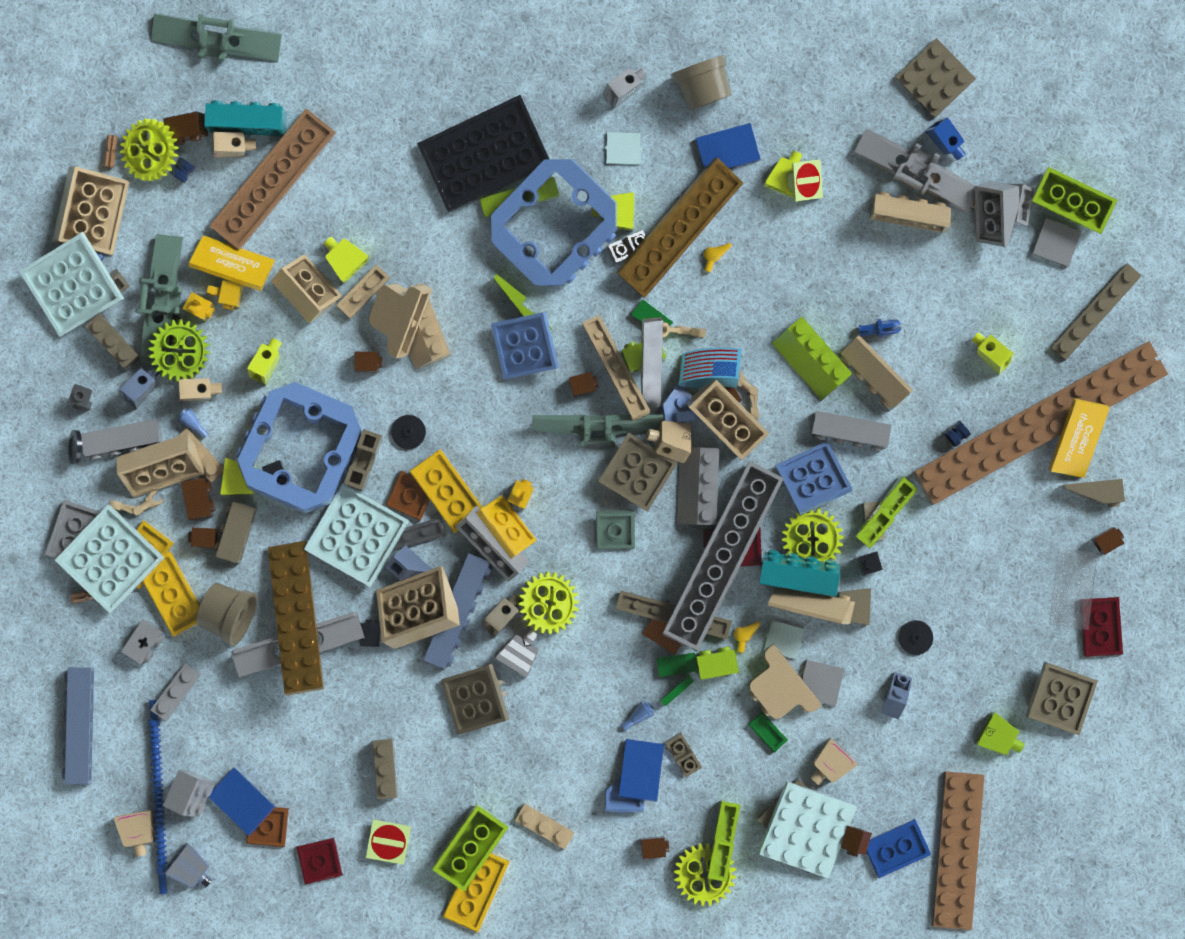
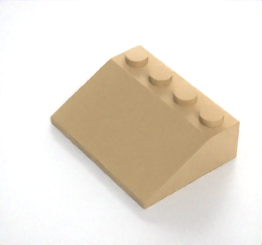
(92, 206)
(416, 608)

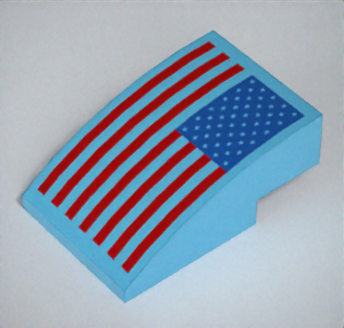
(710, 364)

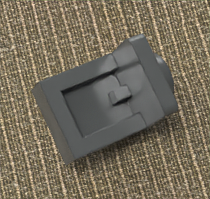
(80, 397)

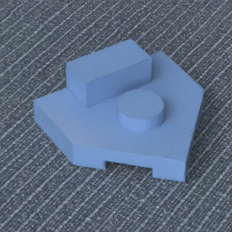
(675, 406)
(617, 804)

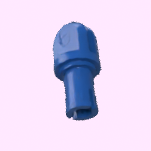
(880, 328)

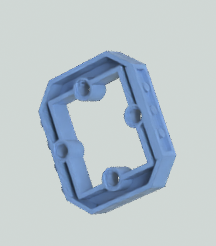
(514, 249)
(306, 400)

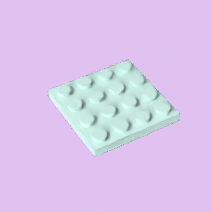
(71, 284)
(356, 535)
(109, 558)
(806, 829)

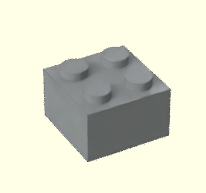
(188, 793)

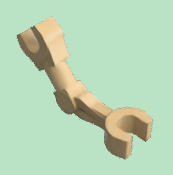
(698, 332)
(753, 391)
(139, 509)

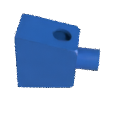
(940, 134)

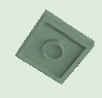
(615, 529)

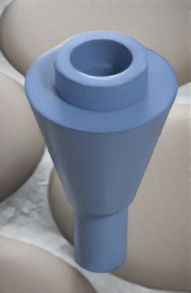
(189, 419)
(640, 714)

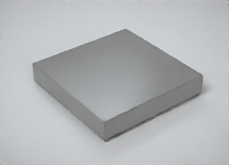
(1056, 242)
(823, 681)

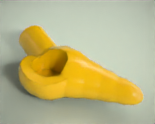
(714, 254)
(744, 634)

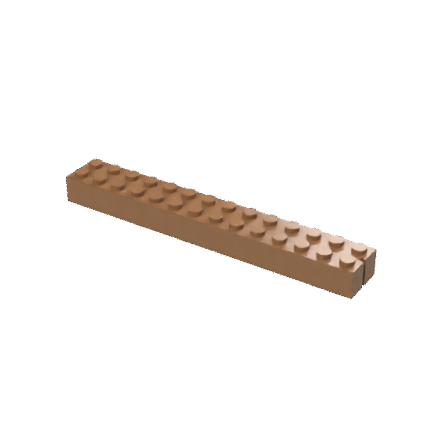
(1037, 424)

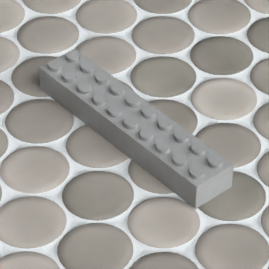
(722, 556)

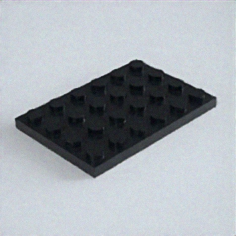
(483, 153)

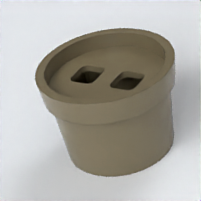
(703, 82)
(227, 612)

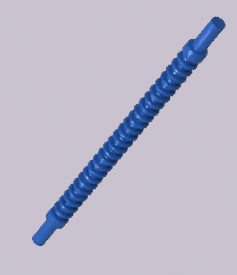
(153, 723)

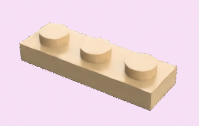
(363, 291)
(210, 464)
(544, 826)

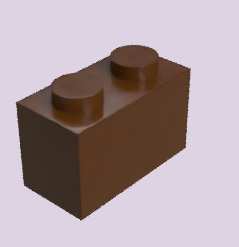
(187, 127)
(198, 499)

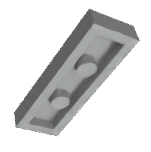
(175, 692)

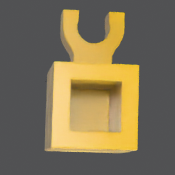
(229, 294)
(199, 306)
(521, 493)

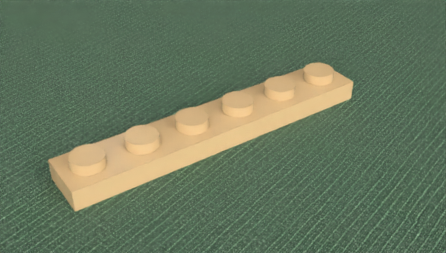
(616, 368)

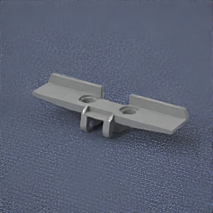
(883, 153)
(262, 654)

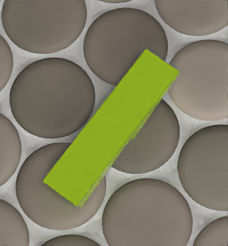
(546, 192)
(514, 296)
(885, 512)
(723, 841)

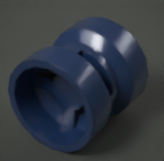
(182, 170)
(957, 433)

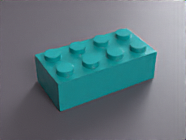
(245, 119)
(800, 573)

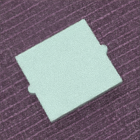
(623, 148)
(785, 637)

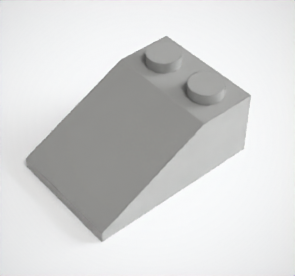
(995, 212)

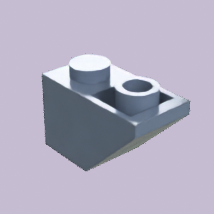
(406, 564)
(896, 695)

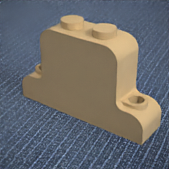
(398, 315)
(781, 687)

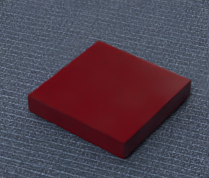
(319, 860)

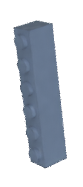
(465, 591)
(78, 725)

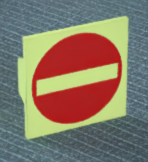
(806, 180)
(388, 842)

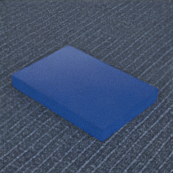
(731, 146)
(641, 770)
(241, 801)
(897, 848)

